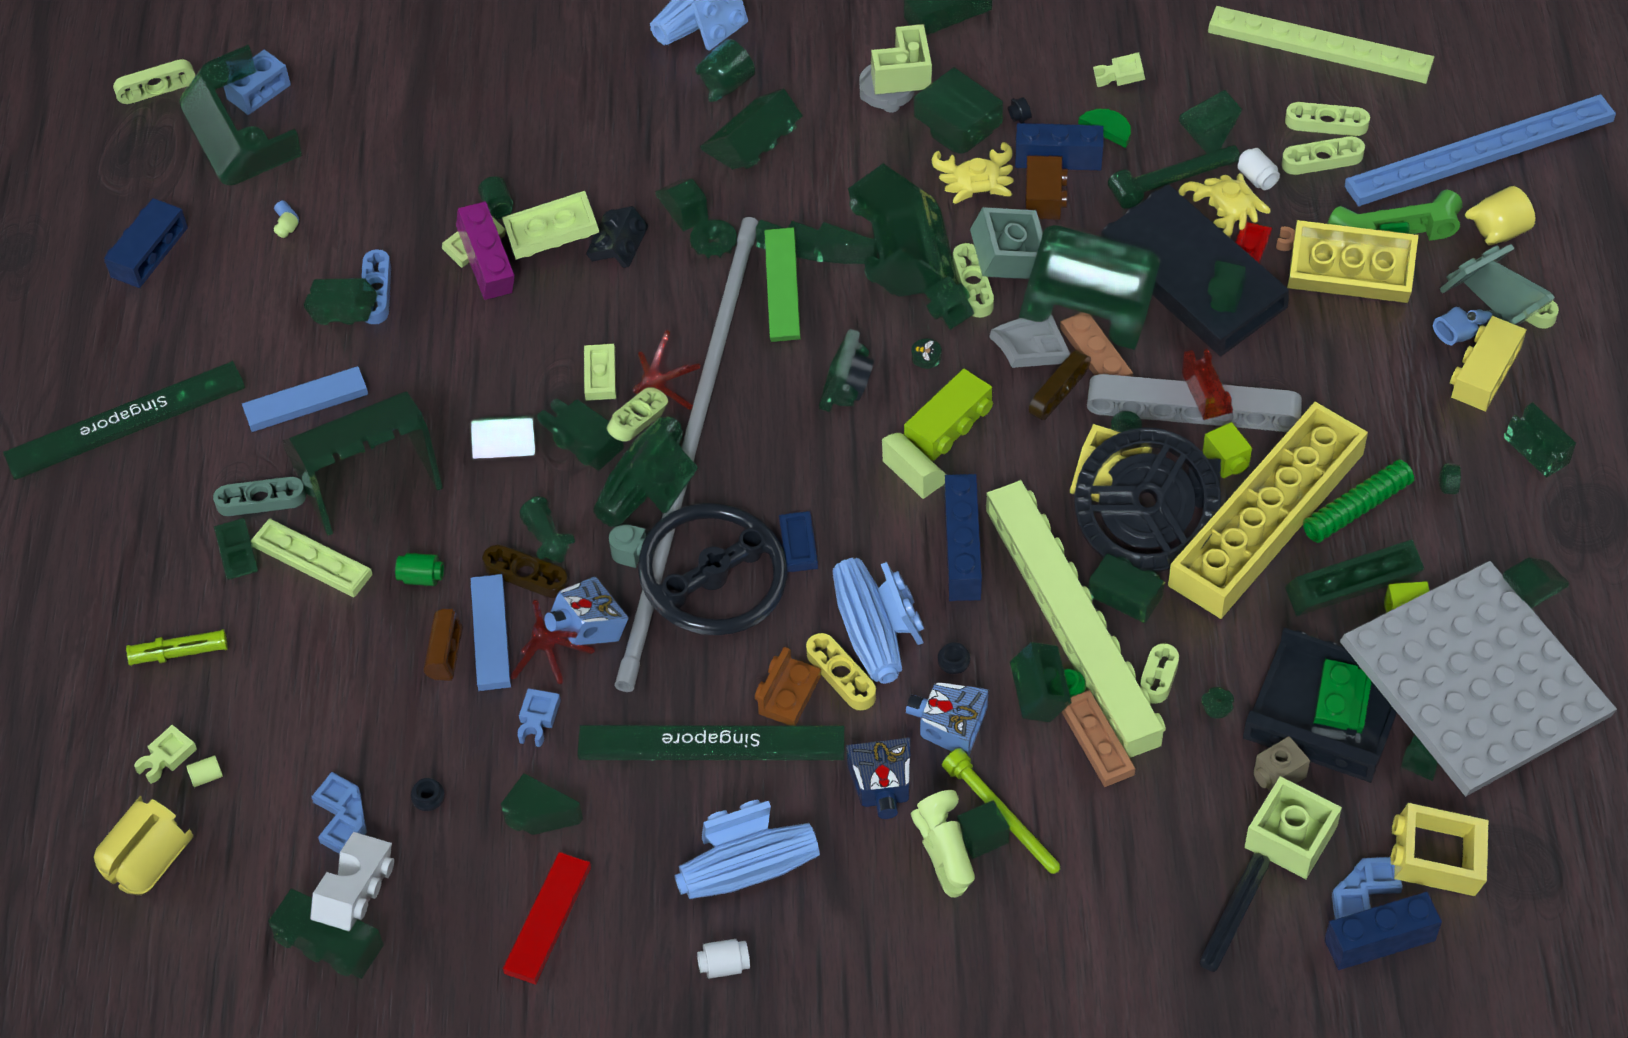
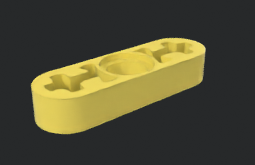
(842, 685)

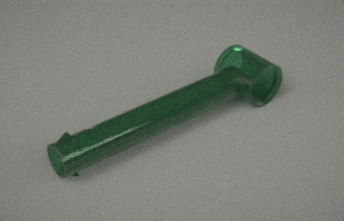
(1130, 190)

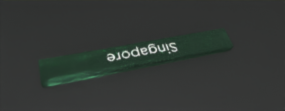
(123, 420)
(710, 742)

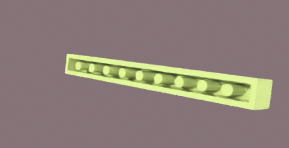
(1074, 618)

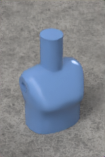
(1454, 326)

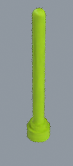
(959, 765)

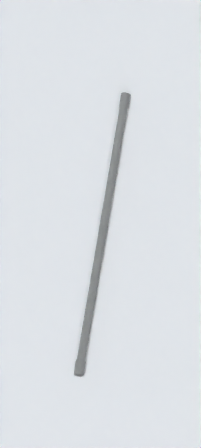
(630, 663)

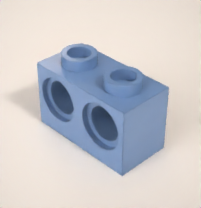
(260, 87)

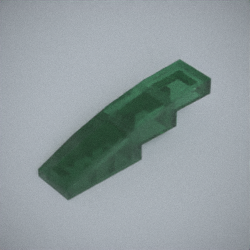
(826, 244)

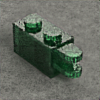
(581, 432)

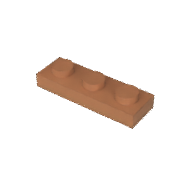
(1089, 339)
(1098, 739)

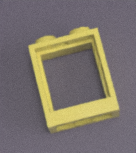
(1462, 880)

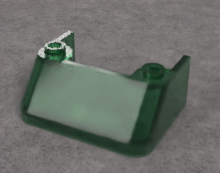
(231, 152)

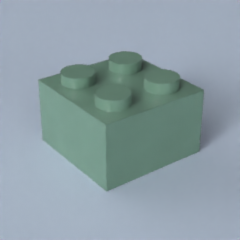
(1006, 241)

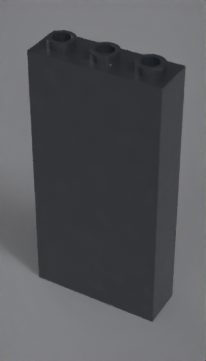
(1187, 256)

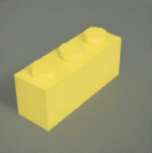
(1487, 363)

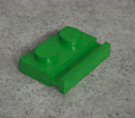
(1342, 696)

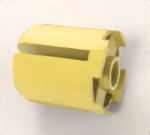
(141, 847)

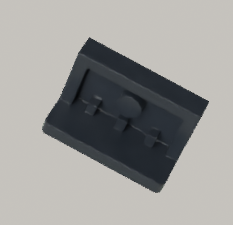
(618, 236)

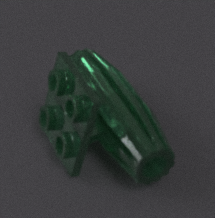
(650, 468)

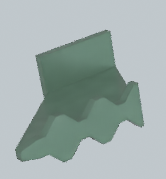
(1500, 287)

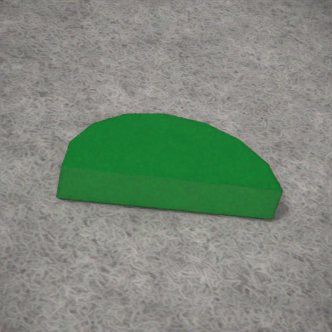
(1115, 126)

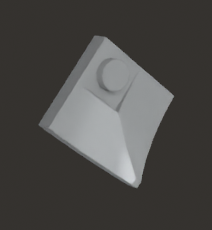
(1031, 342)

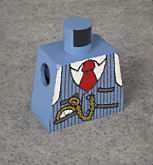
(589, 612)
(950, 715)

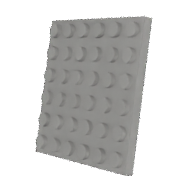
(1477, 677)

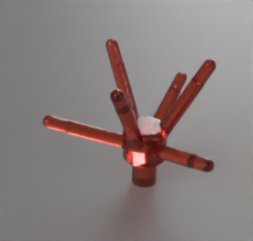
(655, 379)
(546, 640)

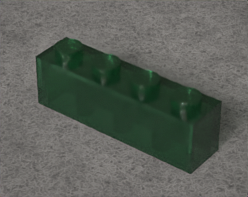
(1354, 577)

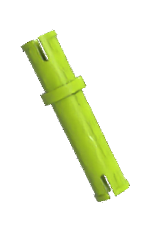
(176, 647)

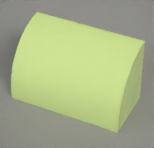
(911, 464)

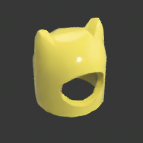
(1503, 215)

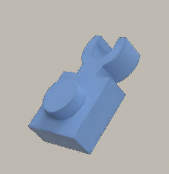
(537, 712)

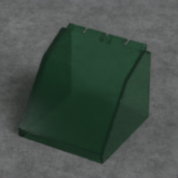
(345, 435)

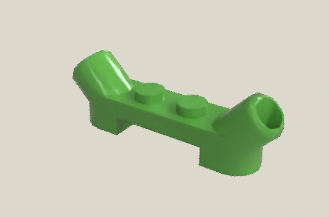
(1435, 218)

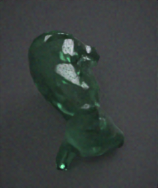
(538, 519)

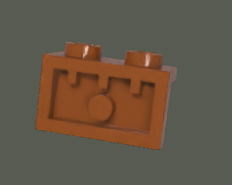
(786, 688)

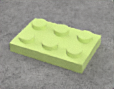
(550, 225)

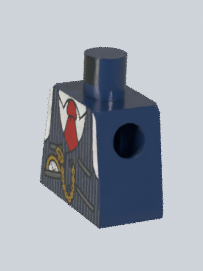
(881, 774)

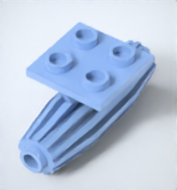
(714, 18)
(875, 616)
(745, 852)

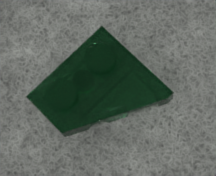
(1212, 121)

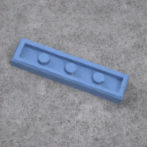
(305, 399)
(490, 632)

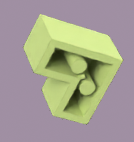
(906, 65)

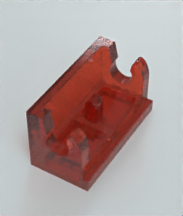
(1206, 386)

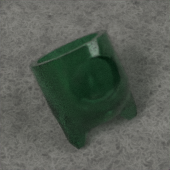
(725, 69)

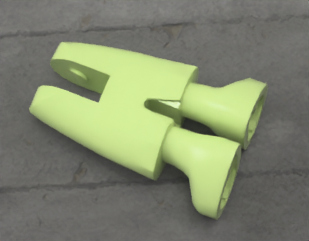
(944, 842)

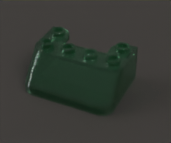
(907, 233)
(1092, 278)

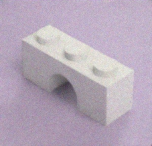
(345, 896)

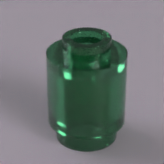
(497, 196)

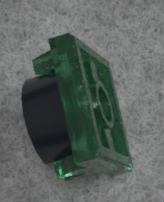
(847, 373)

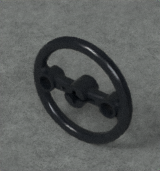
(712, 569)

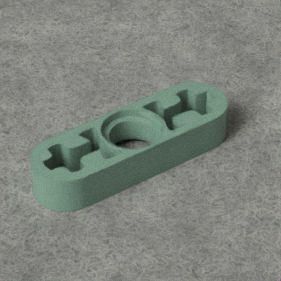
(270, 503)

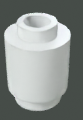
(1258, 168)
(723, 958)

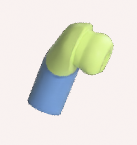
(288, 219)

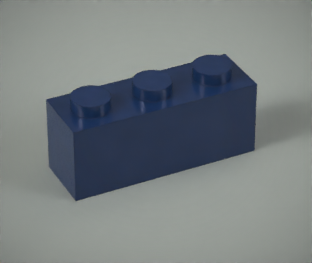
(1077, 144)
(145, 243)
(1382, 930)

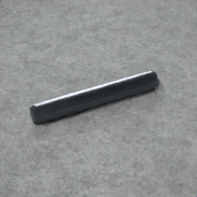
(1234, 912)

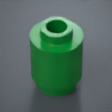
(419, 569)

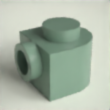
(626, 544)

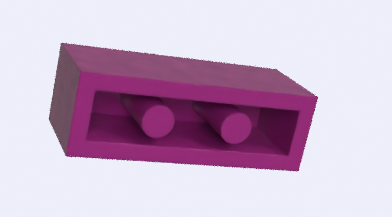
(485, 250)

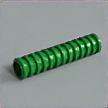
(1358, 501)

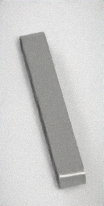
(1174, 402)

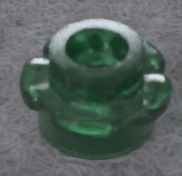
(1218, 709)

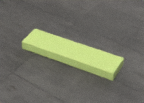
(311, 557)

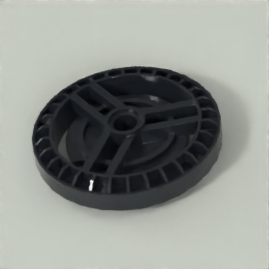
(1139, 475)

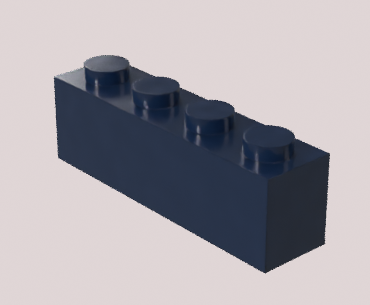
(962, 537)

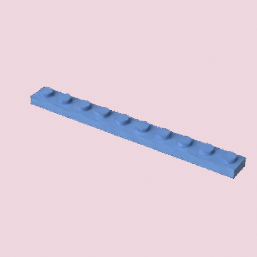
(1479, 150)

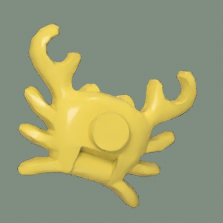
(976, 174)
(1231, 199)

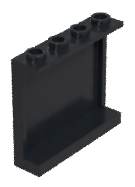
(1289, 706)

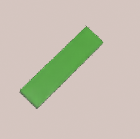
(782, 284)

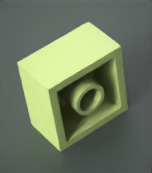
(1293, 827)

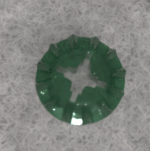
(713, 229)

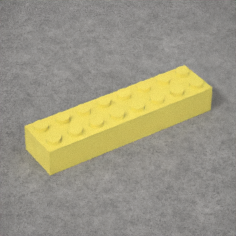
(1267, 510)

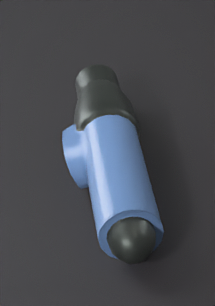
(1482, 317)

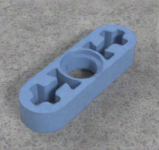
(383, 277)

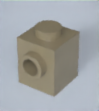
(1281, 760)

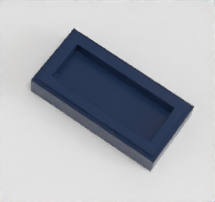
(798, 541)

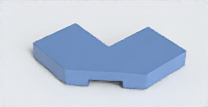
(345, 802)
(1367, 878)

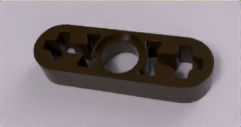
(1059, 385)
(517, 560)

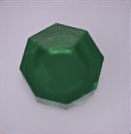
(1450, 478)

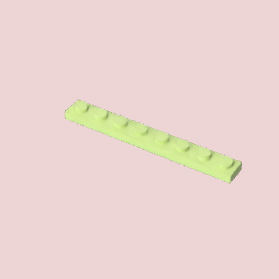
(1321, 44)

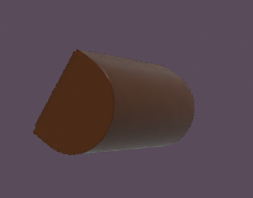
(443, 645)

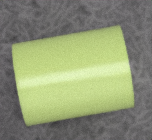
(204, 771)

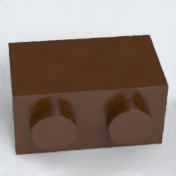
(1045, 185)

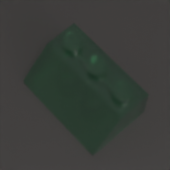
(753, 130)

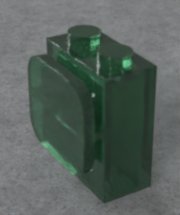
(958, 111)

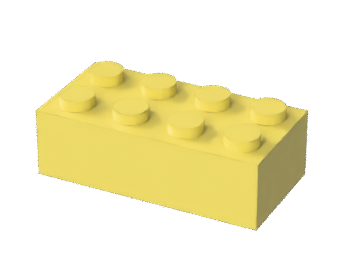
(1353, 261)

